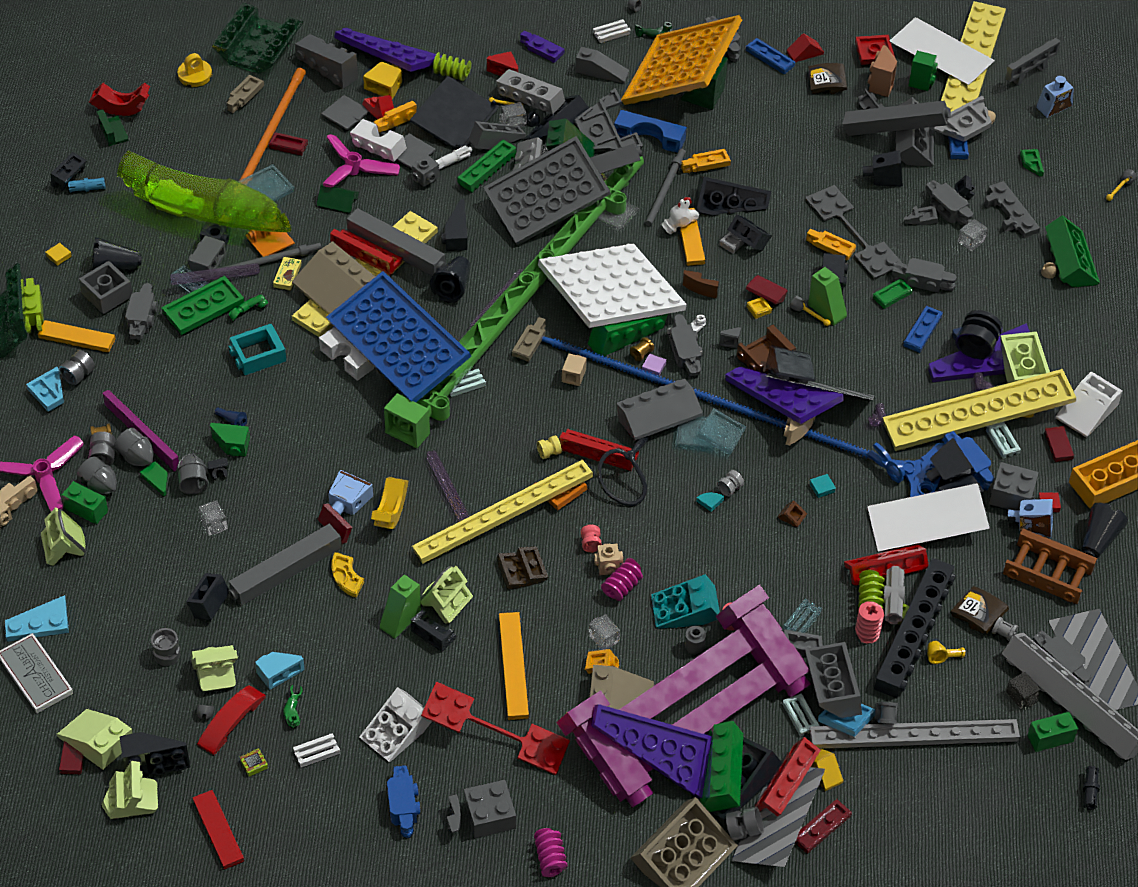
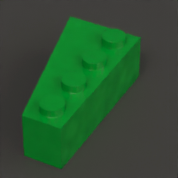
(614, 336)

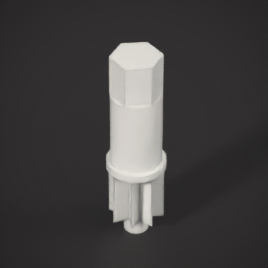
(455, 156)

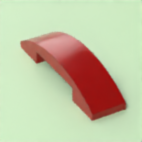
(228, 717)

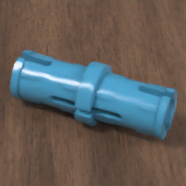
(86, 184)

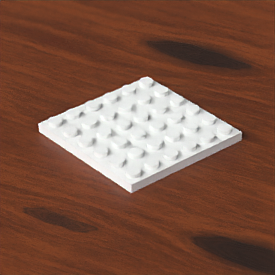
(611, 285)

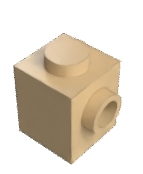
(574, 369)

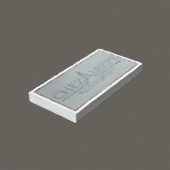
(35, 673)

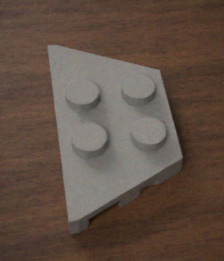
(967, 121)
(528, 151)

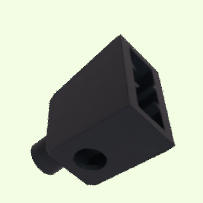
(885, 169)
(950, 464)

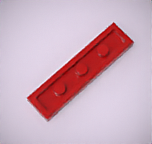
(218, 829)

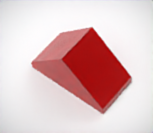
(804, 48)
(501, 63)

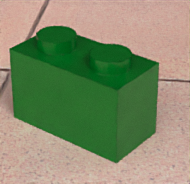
(923, 70)
(84, 502)
(1052, 731)

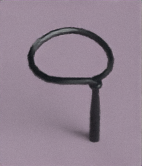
(630, 455)

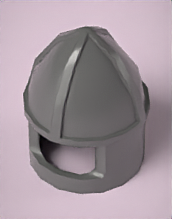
(134, 448)
(189, 472)
(97, 475)

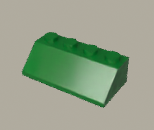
(1071, 253)
(724, 768)

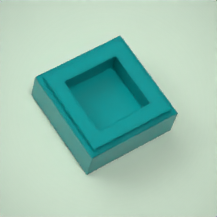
(822, 485)

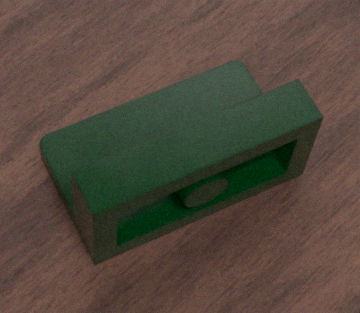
(112, 129)
(336, 198)

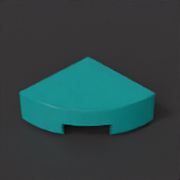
(710, 500)

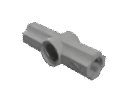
(894, 595)

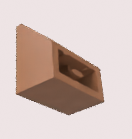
(883, 72)

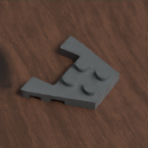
(599, 128)

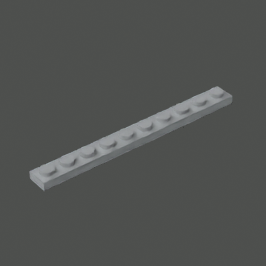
(918, 734)

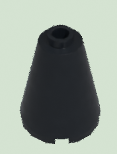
(120, 256)
(451, 280)
(1102, 528)

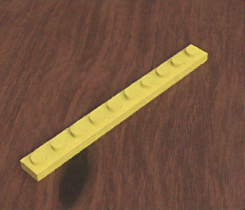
(502, 511)

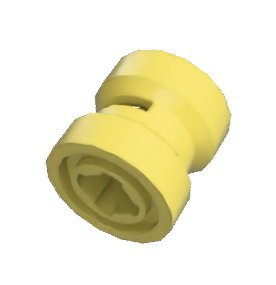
(549, 447)

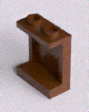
(757, 352)

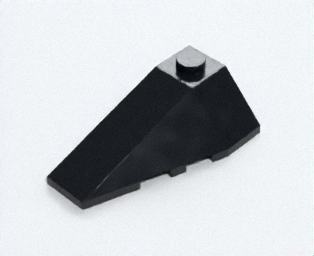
(569, 110)
(724, 197)
(758, 769)

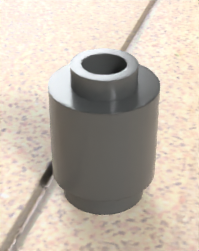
(695, 640)

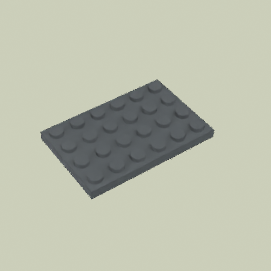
(546, 190)

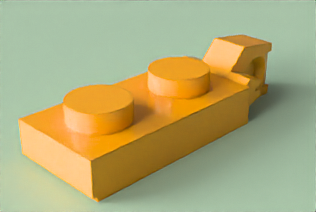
(396, 116)
(706, 161)
(831, 243)

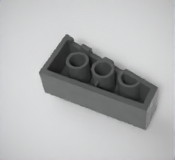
(328, 60)

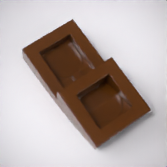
(695, 283)

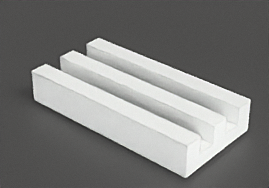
(611, 31)
(315, 747)

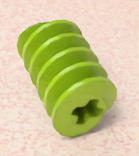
(451, 67)
(871, 588)

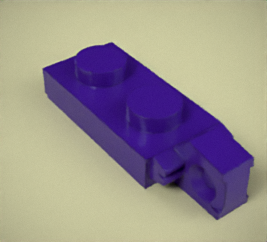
(541, 46)

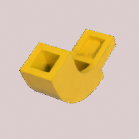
(391, 504)

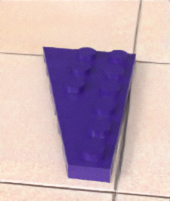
(393, 52)
(961, 366)
(789, 398)
(667, 748)

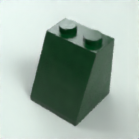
(708, 96)
(562, 131)

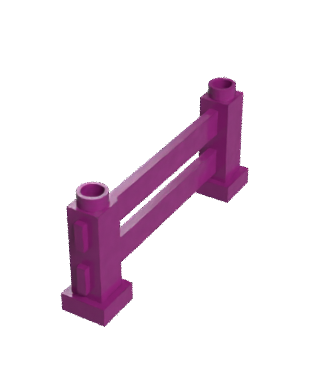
(755, 633)

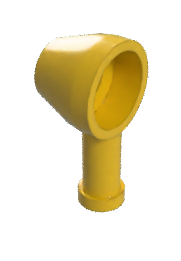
(938, 653)

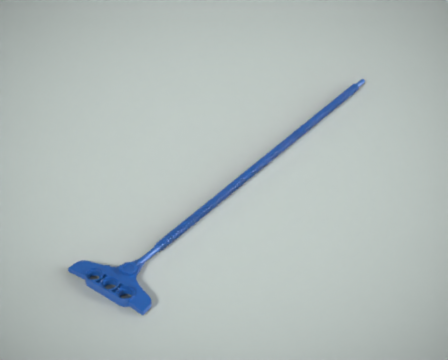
(914, 470)

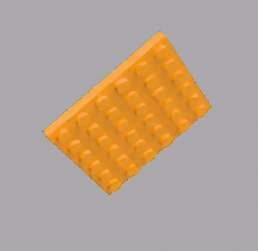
(682, 60)

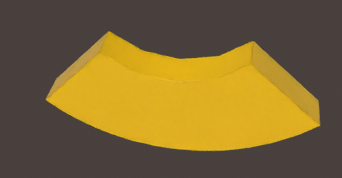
(345, 576)

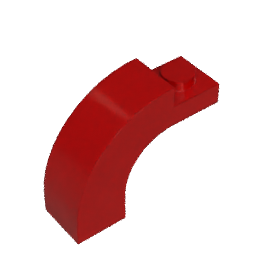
(119, 103)

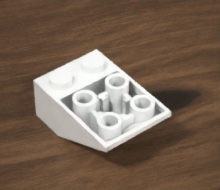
(1093, 403)
(395, 725)

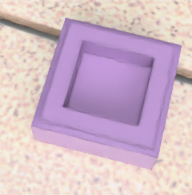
(654, 364)

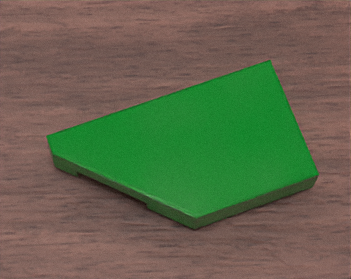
(1032, 161)
(156, 477)

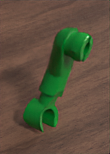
(242, 308)
(289, 711)

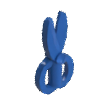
(892, 466)

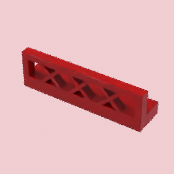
(366, 251)
(594, 448)
(907, 558)
(788, 777)

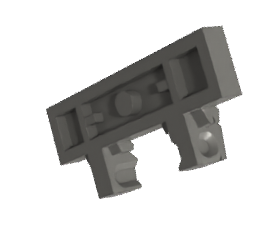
(1037, 58)
(1018, 216)

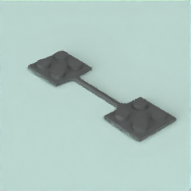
(347, 112)
(832, 203)

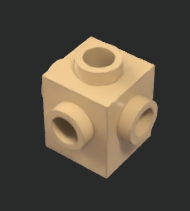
(608, 558)

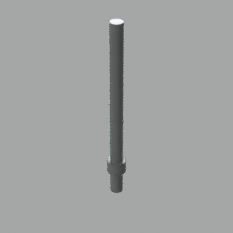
(675, 165)
(302, 250)

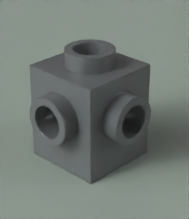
(425, 171)

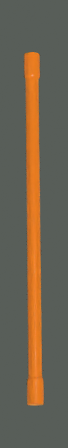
(295, 82)

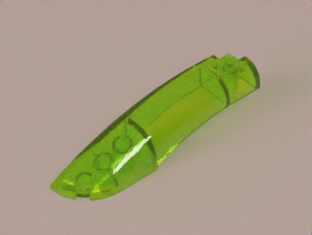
(201, 197)

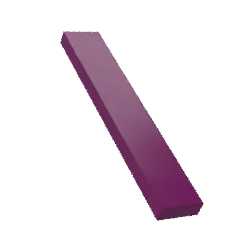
(133, 421)

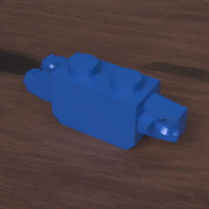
(976, 457)
(402, 800)

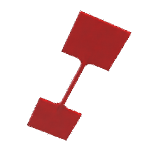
(538, 748)

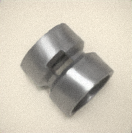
(78, 367)
(102, 447)
(165, 647)
(750, 818)

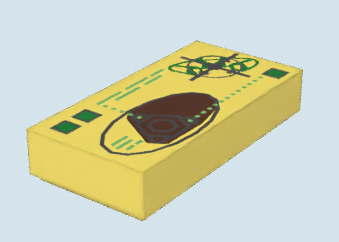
(287, 272)

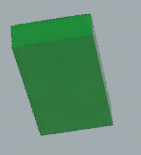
(892, 293)

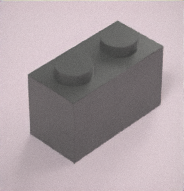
(207, 254)

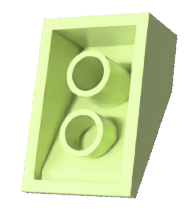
(1023, 356)
(96, 736)

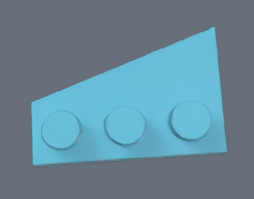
(41, 621)

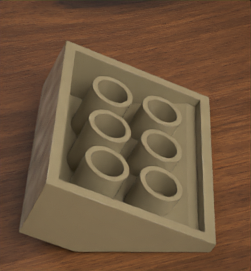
(331, 277)
(618, 685)
(684, 848)

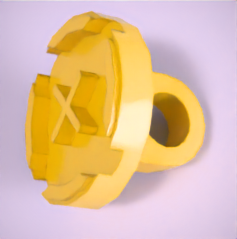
(194, 71)

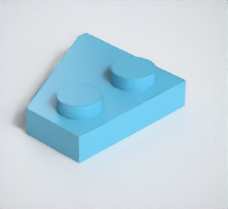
(47, 389)

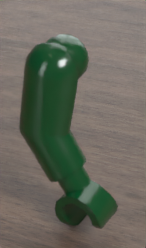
(639, 30)

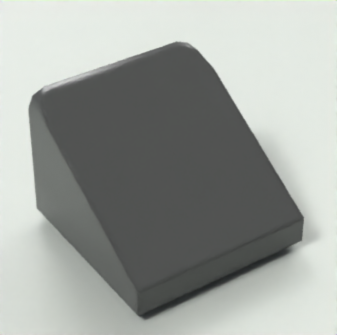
(730, 337)

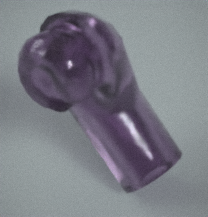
(979, 382)
(877, 418)

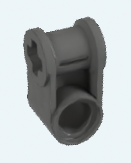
(886, 712)

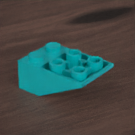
(686, 604)

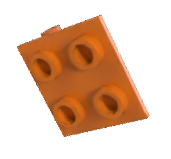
(269, 242)

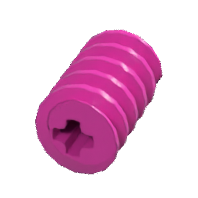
(622, 580)
(550, 852)

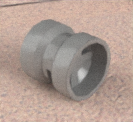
(731, 482)

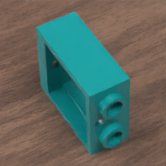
(260, 361)

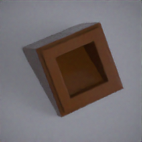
(792, 514)

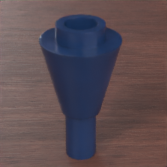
(232, 417)

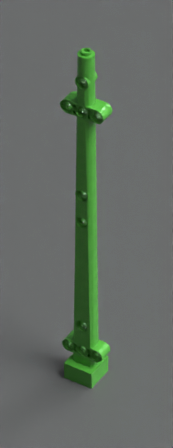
(409, 419)

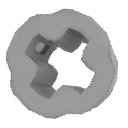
(1004, 629)

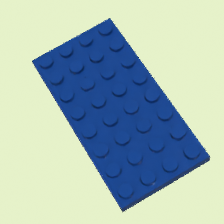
(398, 337)

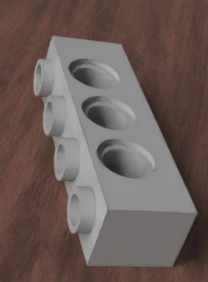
(530, 91)

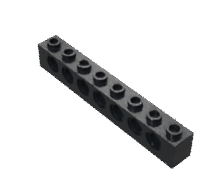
(935, 586)

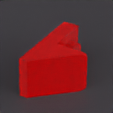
(378, 105)

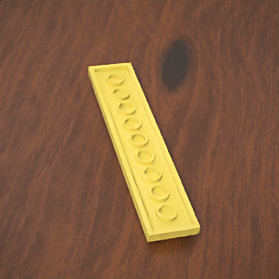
(980, 34)
(314, 318)
(979, 409)

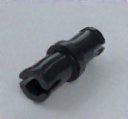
(1091, 788)

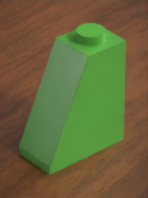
(827, 296)
(401, 606)

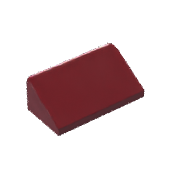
(767, 289)

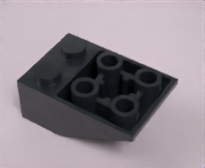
(790, 363)
(154, 753)

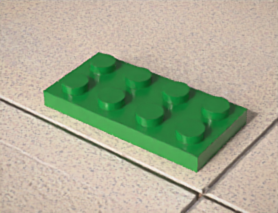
(202, 305)

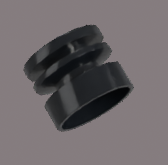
(979, 334)

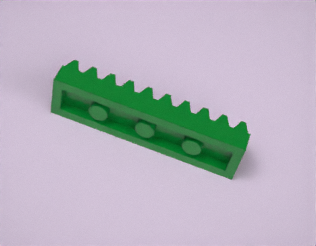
(487, 165)

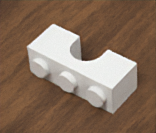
(367, 137)
(335, 344)

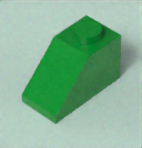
(231, 438)

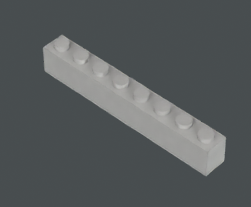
(1073, 695)

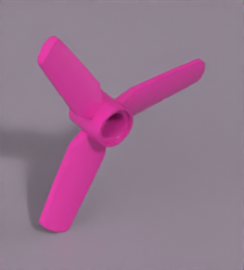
(354, 163)
(43, 470)

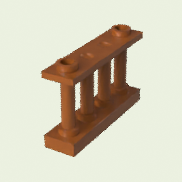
(1055, 551)

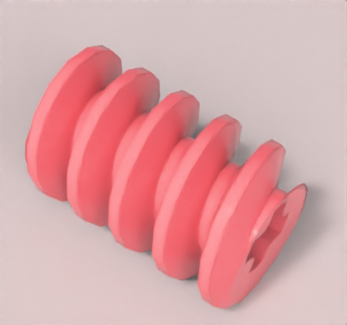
(869, 622)

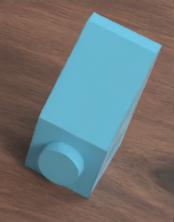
(278, 668)

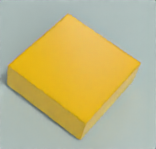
(58, 254)
(759, 307)

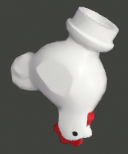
(680, 216)

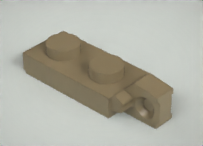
(244, 93)
(530, 340)

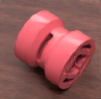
(590, 536)

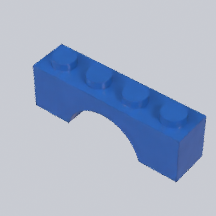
(670, 135)

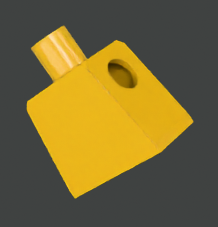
(383, 79)

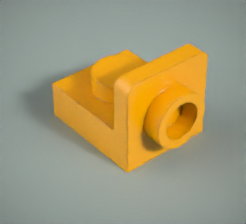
(601, 657)

